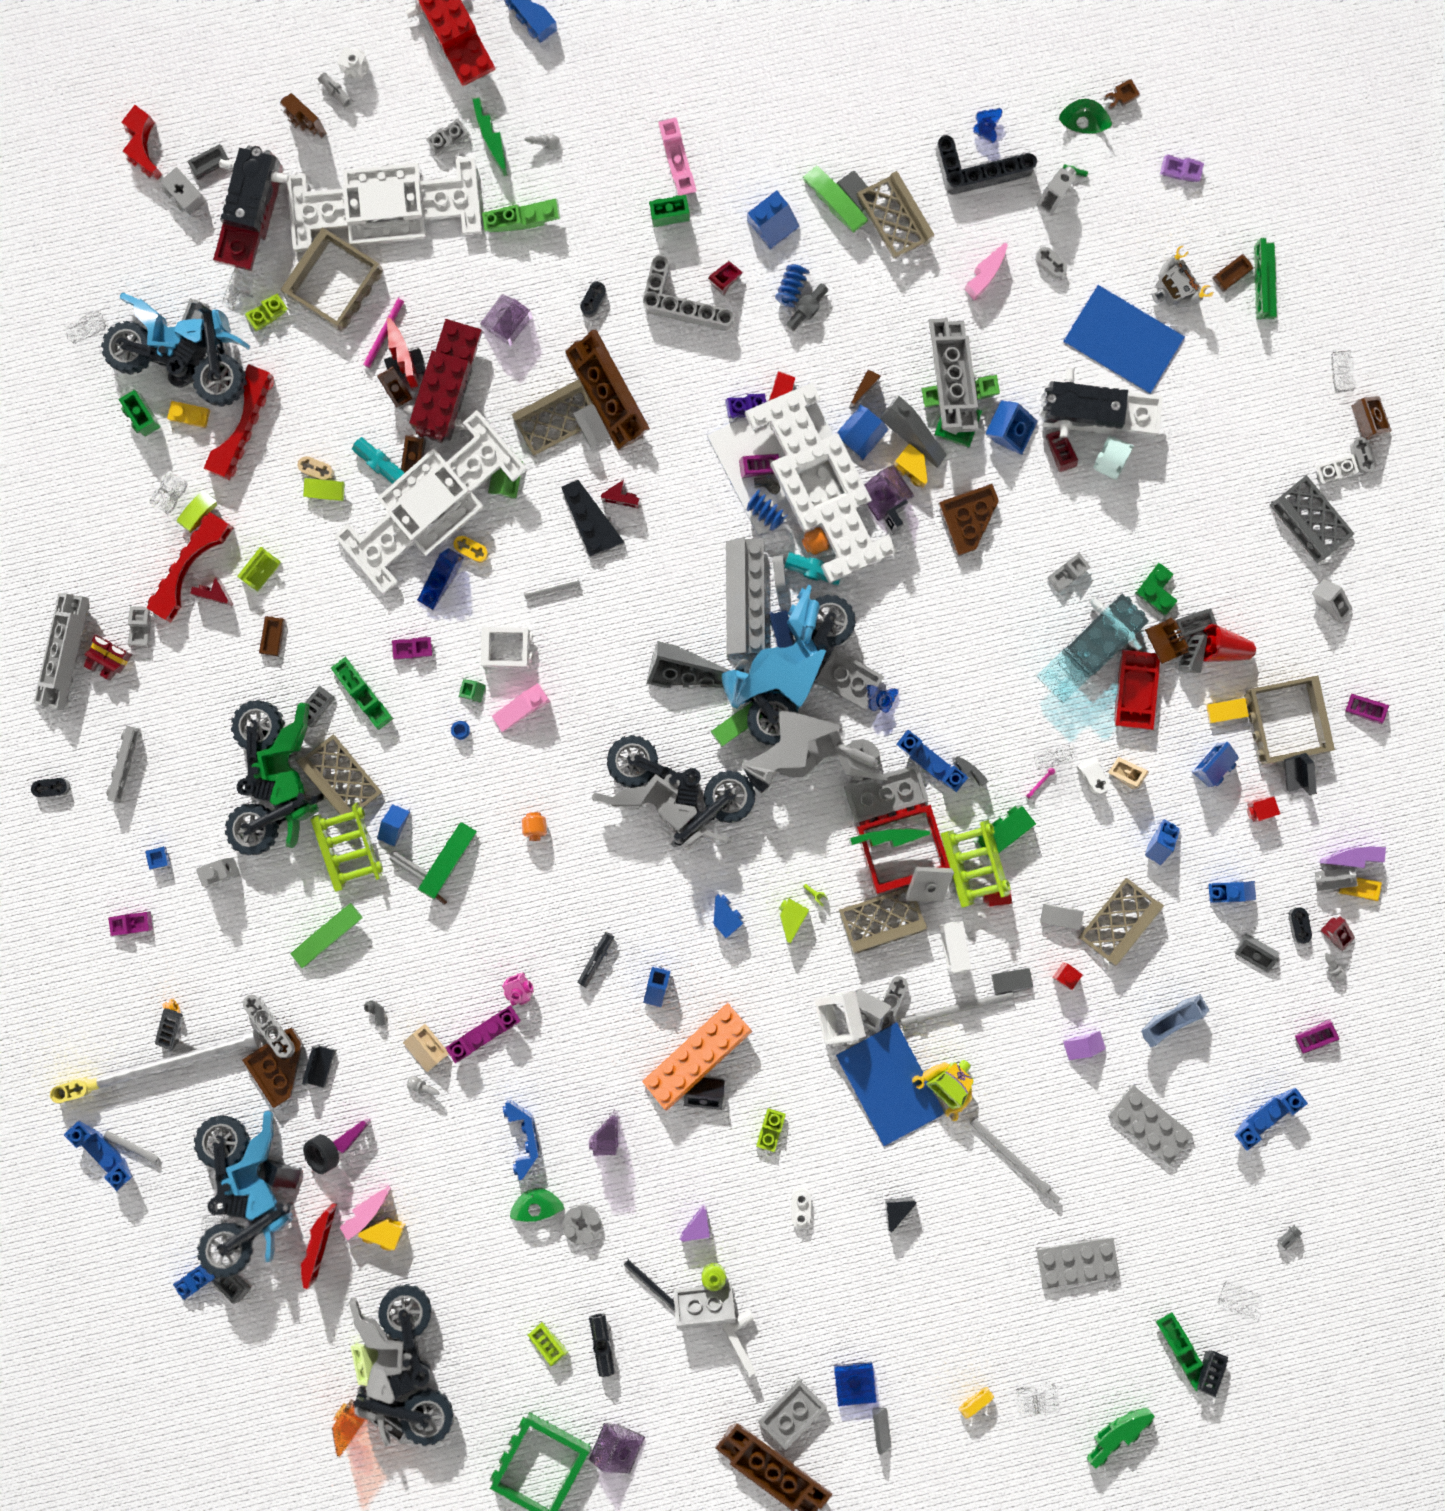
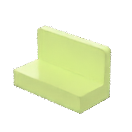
(363, 1361)

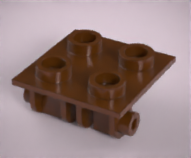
(1166, 641)

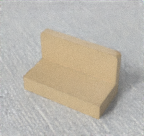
(425, 1047)

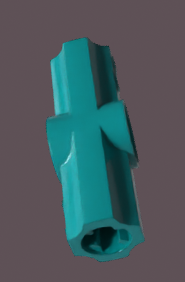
(377, 460)
(808, 567)

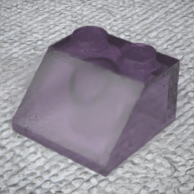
(507, 319)
(886, 491)
(605, 1137)
(616, 1449)

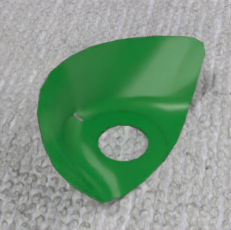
(1095, 113)
(545, 1199)

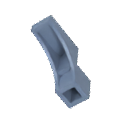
(1172, 1020)

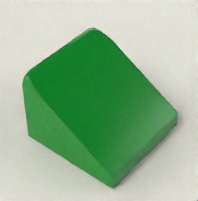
(472, 690)

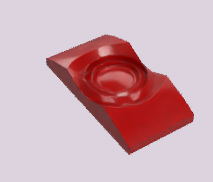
(1137, 690)
(316, 1247)

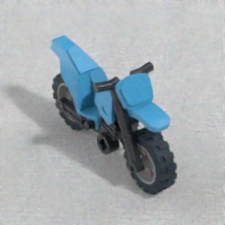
(179, 349)
(240, 1192)

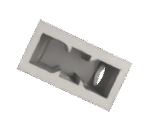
(1059, 186)
(217, 873)

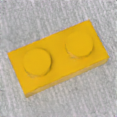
(188, 414)

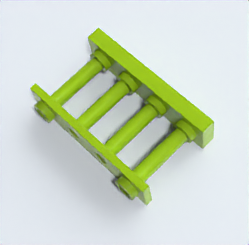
(957, 858)
(332, 860)

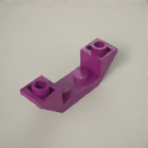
(483, 1034)

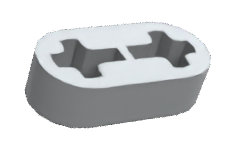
(1054, 261)
(1363, 455)
(779, 575)

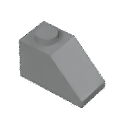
(1332, 600)

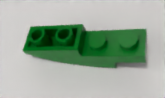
(1125, 1428)

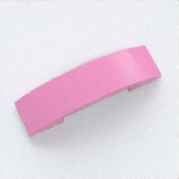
(676, 156)

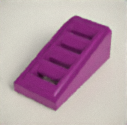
(745, 473)
(1380, 719)
(1320, 1043)
(345, 1141)

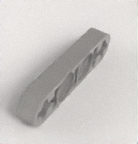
(891, 1015)
(268, 1026)

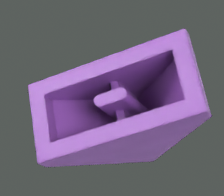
(1084, 1046)
(698, 1226)

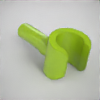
(818, 895)

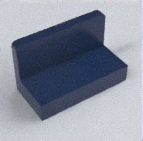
(782, 635)

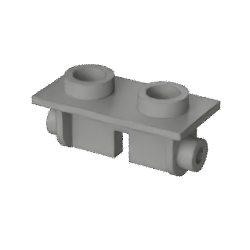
(1336, 879)

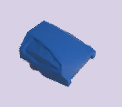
(862, 431)

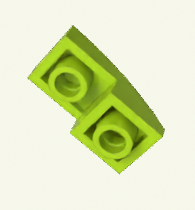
(266, 313)
(324, 489)
(195, 511)
(770, 1130)

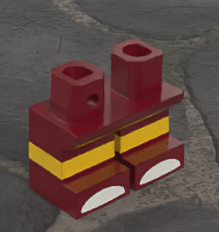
(108, 655)

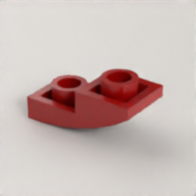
(782, 385)

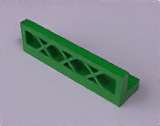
(1265, 280)

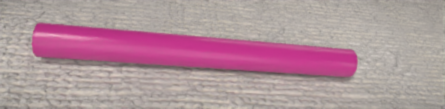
(383, 333)

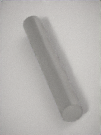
(552, 588)
(131, 1147)

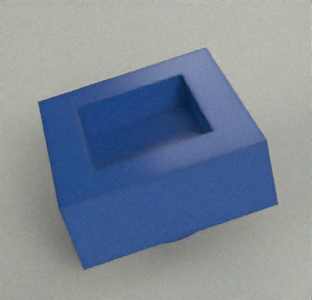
(157, 858)

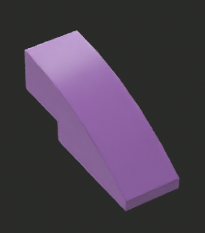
(1355, 856)

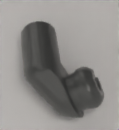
(377, 1010)

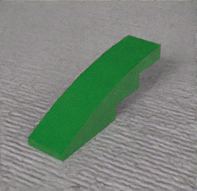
(492, 140)
(362, 693)
(895, 836)
(447, 860)
(1181, 1348)

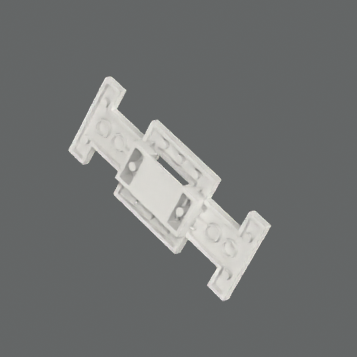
(384, 194)
(812, 486)
(426, 494)

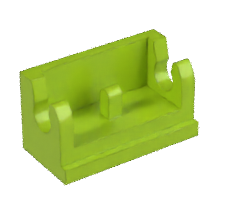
(259, 569)

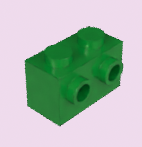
(669, 211)
(139, 412)

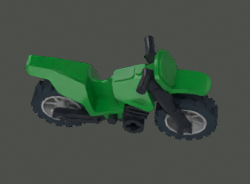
(269, 778)

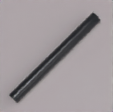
(650, 1284)

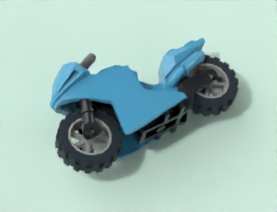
(787, 674)

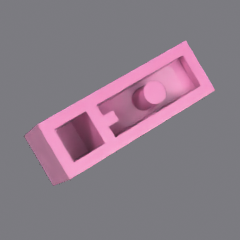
(521, 707)

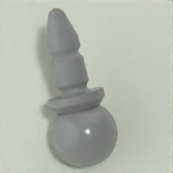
(551, 142)
(1337, 975)
(415, 1084)

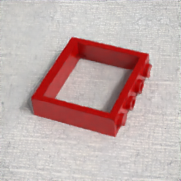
(885, 819)

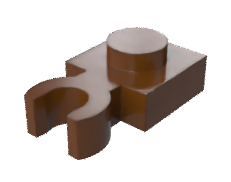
(1123, 93)

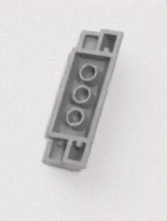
(954, 375)
(745, 596)
(61, 651)

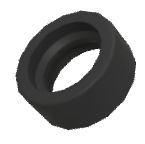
(328, 1150)

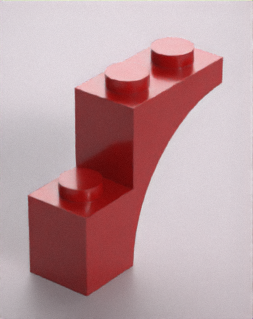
(138, 126)

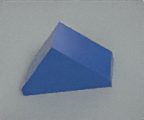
(392, 825)

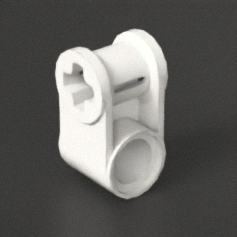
(1092, 774)

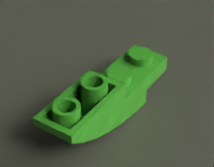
(521, 217)

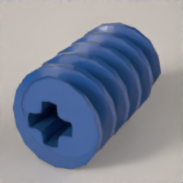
(790, 285)
(766, 511)

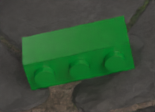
(1009, 828)

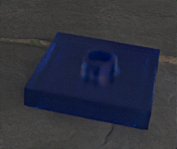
(855, 1383)

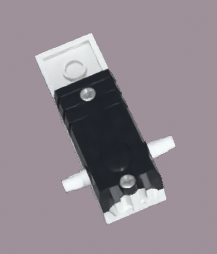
(1098, 409)

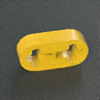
(473, 545)
(976, 1402)

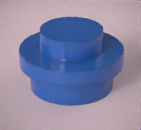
(460, 730)

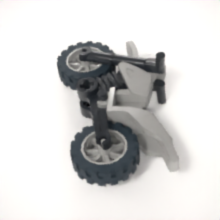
(668, 787)
(398, 1369)

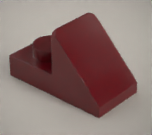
(725, 277)
(615, 496)
(217, 594)
(1338, 932)

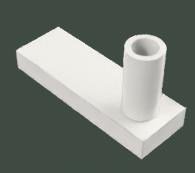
(730, 1329)

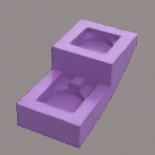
(1182, 169)

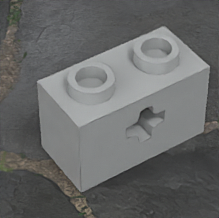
(176, 182)

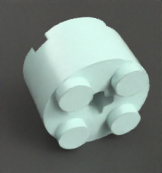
(1113, 457)

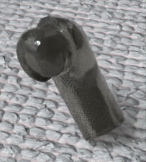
(769, 483)

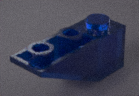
(440, 577)

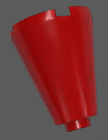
(1226, 645)

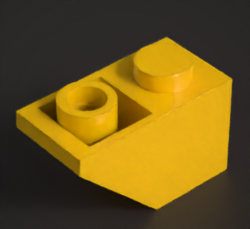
(912, 464)
(384, 1233)

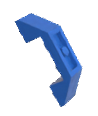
(931, 762)
(514, 1113)
(1268, 1115)
(102, 1151)

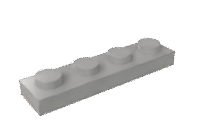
(124, 757)

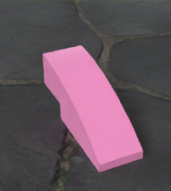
(985, 272)
(364, 1213)

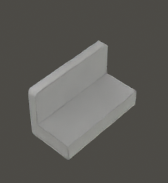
(591, 425)
(872, 1010)

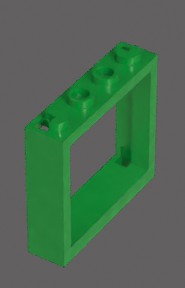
(555, 1433)

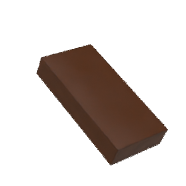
(1233, 272)
(272, 636)

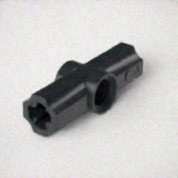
(604, 1356)

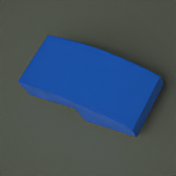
(192, 1282)

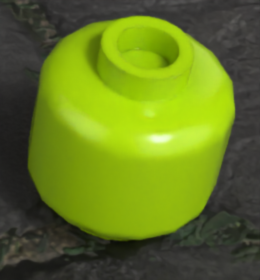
(713, 1276)

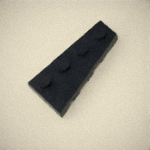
(591, 522)

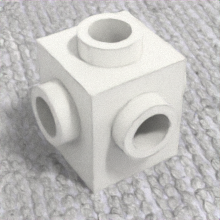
(353, 63)

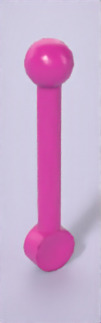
(1051, 771)

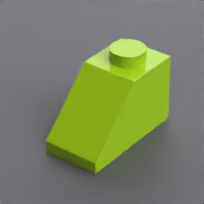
(791, 917)

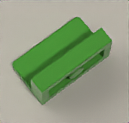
(502, 485)

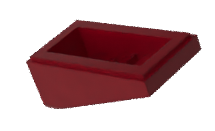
(1066, 461)

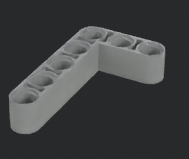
(680, 304)

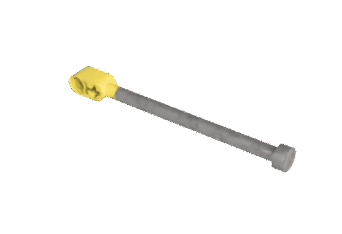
(249, 1040)

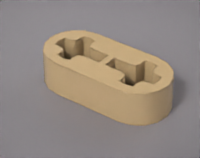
(317, 465)

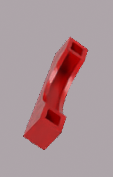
(223, 459)
(167, 599)

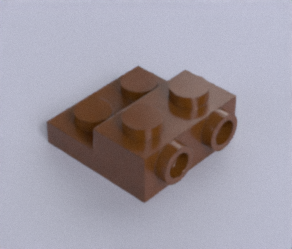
(301, 116)

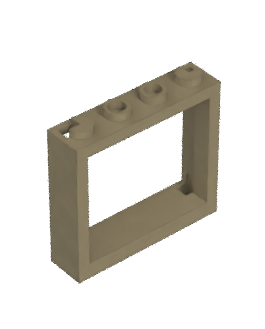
(307, 262)
(1319, 715)

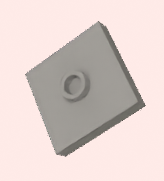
(929, 884)

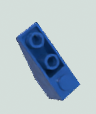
(535, 17)

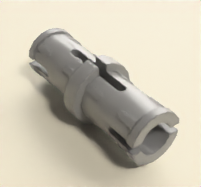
(331, 86)

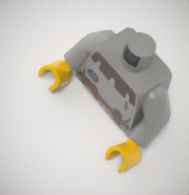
(1178, 284)

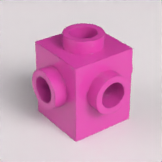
(518, 989)

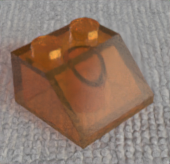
(345, 1427)

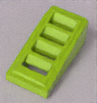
(552, 1340)

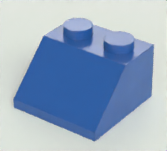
(772, 219)
(1011, 426)
(1216, 764)

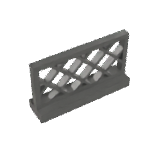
(1302, 527)

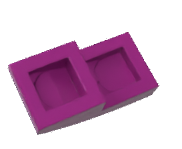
(411, 648)
(130, 923)

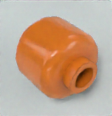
(815, 541)
(534, 826)

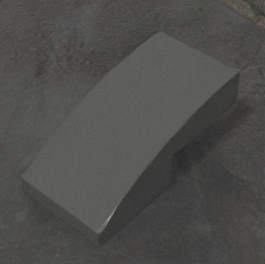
(965, 767)

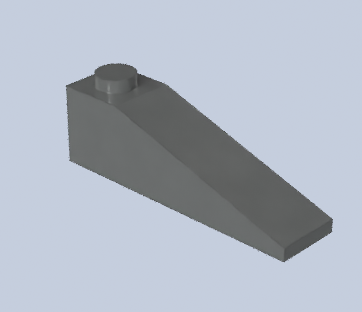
(909, 426)
(678, 666)

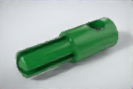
(1080, 172)

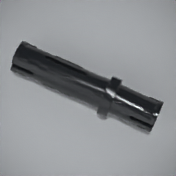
(598, 955)

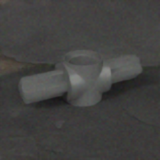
(807, 307)

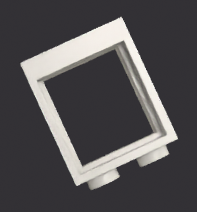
(486, 638)
(955, 947)
(828, 1020)

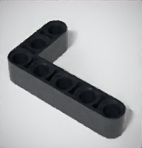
(979, 171)

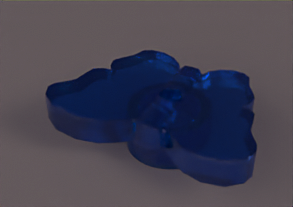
(987, 117)
(880, 699)

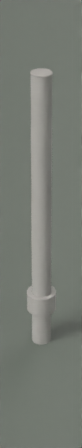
(921, 1017)
(1041, 1185)

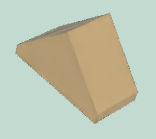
(1128, 773)

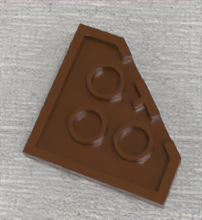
(968, 517)
(274, 1073)

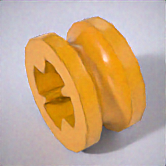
(172, 1005)

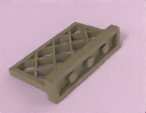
(910, 212)
(544, 404)
(323, 784)
(1135, 931)
(888, 936)

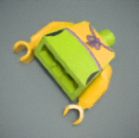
(950, 1084)

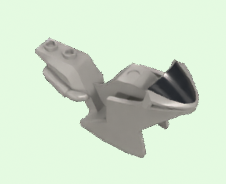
(803, 746)

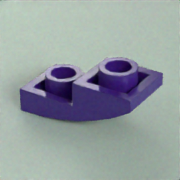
(738, 406)

